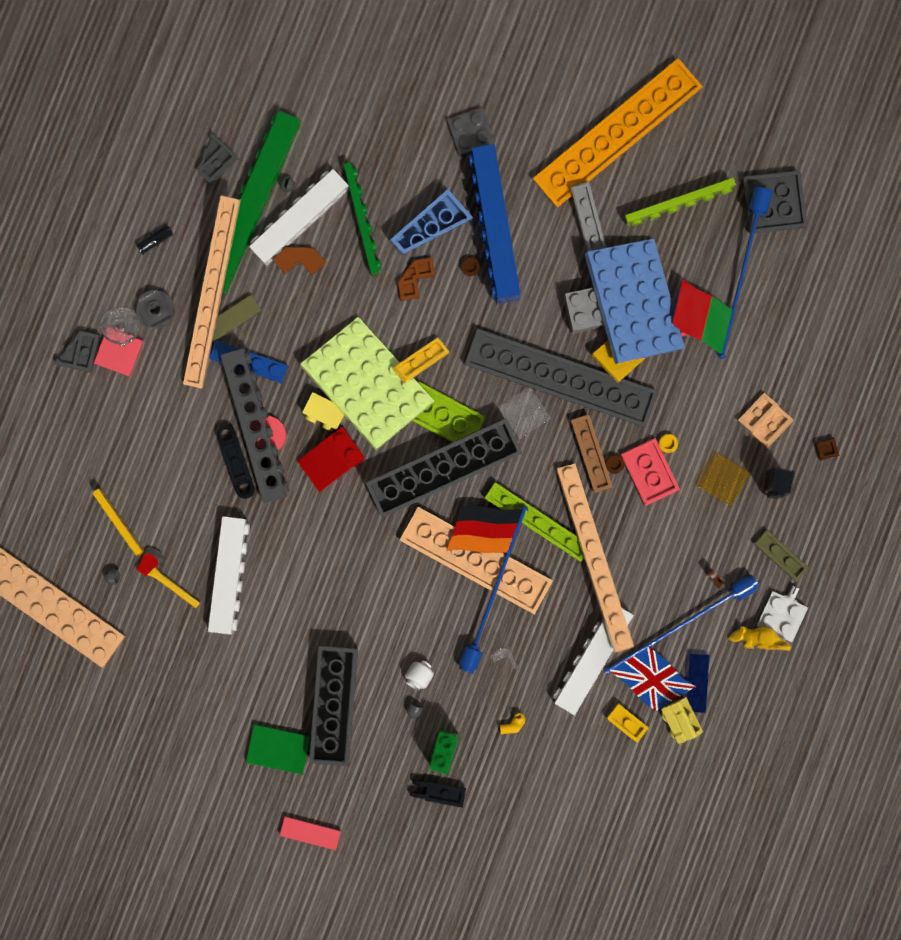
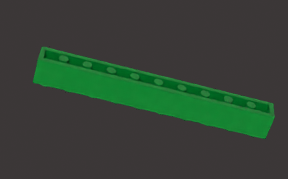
(259, 187)

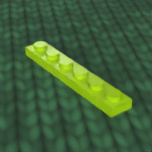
(687, 200)
(537, 521)

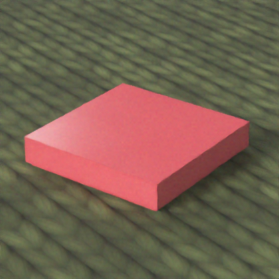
(117, 357)

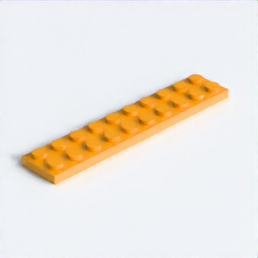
(618, 132)

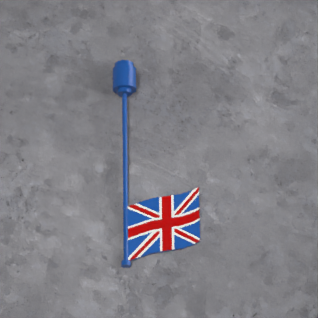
(651, 674)

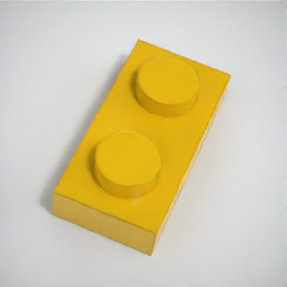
(627, 723)

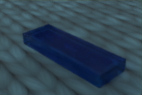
(698, 677)

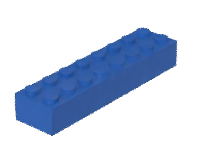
(495, 222)

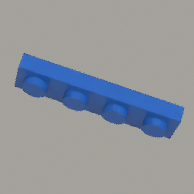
(263, 366)

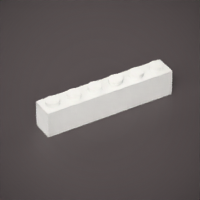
(299, 216)
(227, 575)
(586, 668)

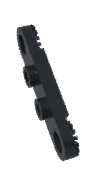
(235, 462)

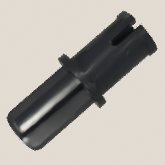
(154, 240)

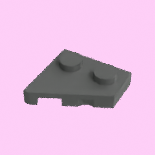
(80, 353)

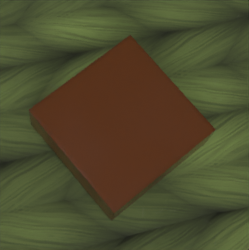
(827, 449)

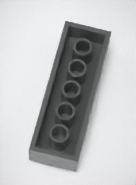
(333, 705)

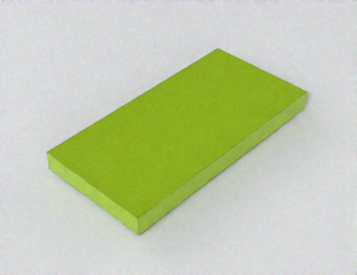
(448, 417)

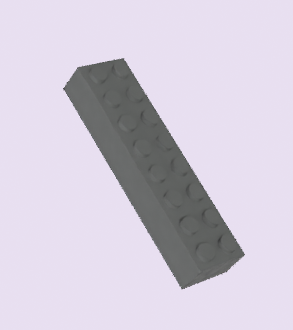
(443, 467)

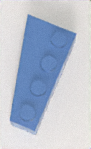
(437, 219)

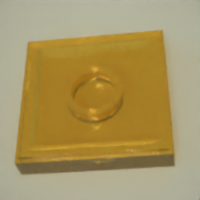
(724, 480)

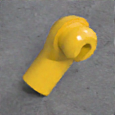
(514, 726)

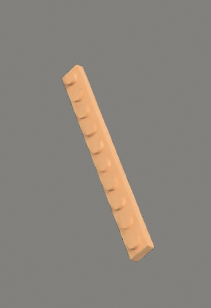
(211, 291)
(594, 558)

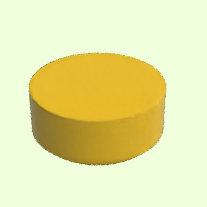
(668, 443)

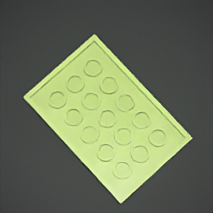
(361, 382)

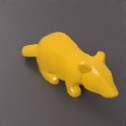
(763, 637)

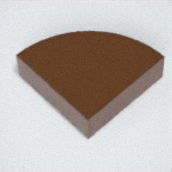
(714, 577)

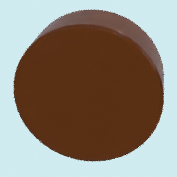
(470, 266)
(615, 464)

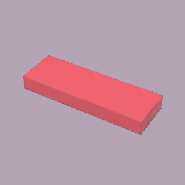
(310, 833)

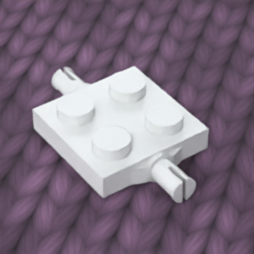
(783, 614)

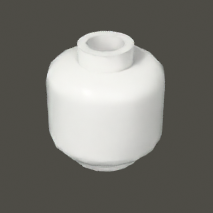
(419, 675)

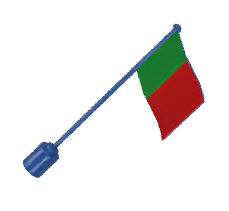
(705, 315)

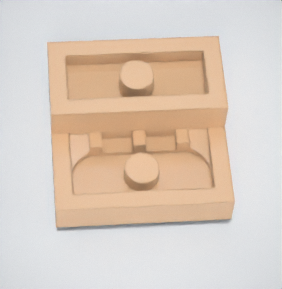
(765, 420)

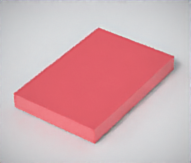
(650, 472)

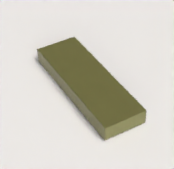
(235, 317)
(781, 555)

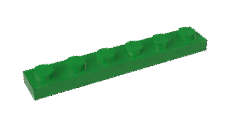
(365, 227)

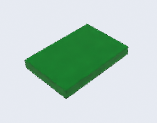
(278, 749)

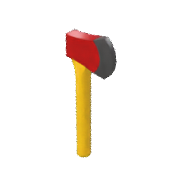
(147, 567)

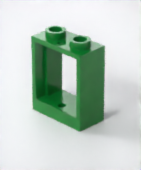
(441, 758)

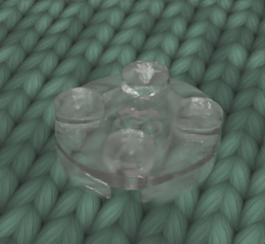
(119, 316)

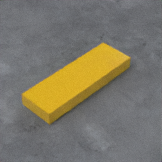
(421, 360)

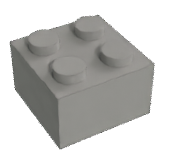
(583, 310)

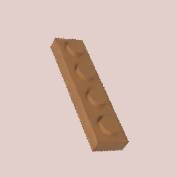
(591, 453)

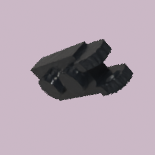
(440, 793)

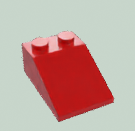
(331, 459)

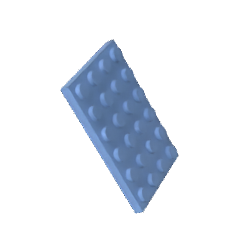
(634, 301)

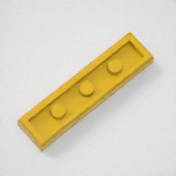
(118, 522)

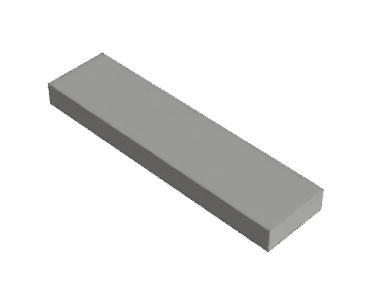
(588, 217)

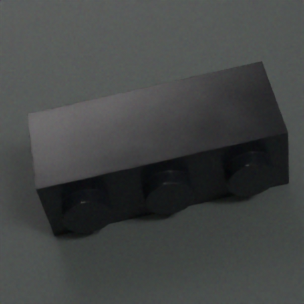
(778, 483)

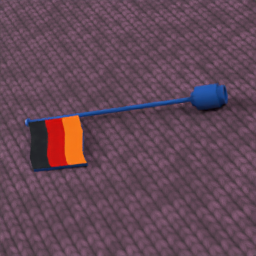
(485, 532)

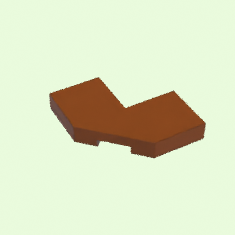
(292, 256)
(417, 270)

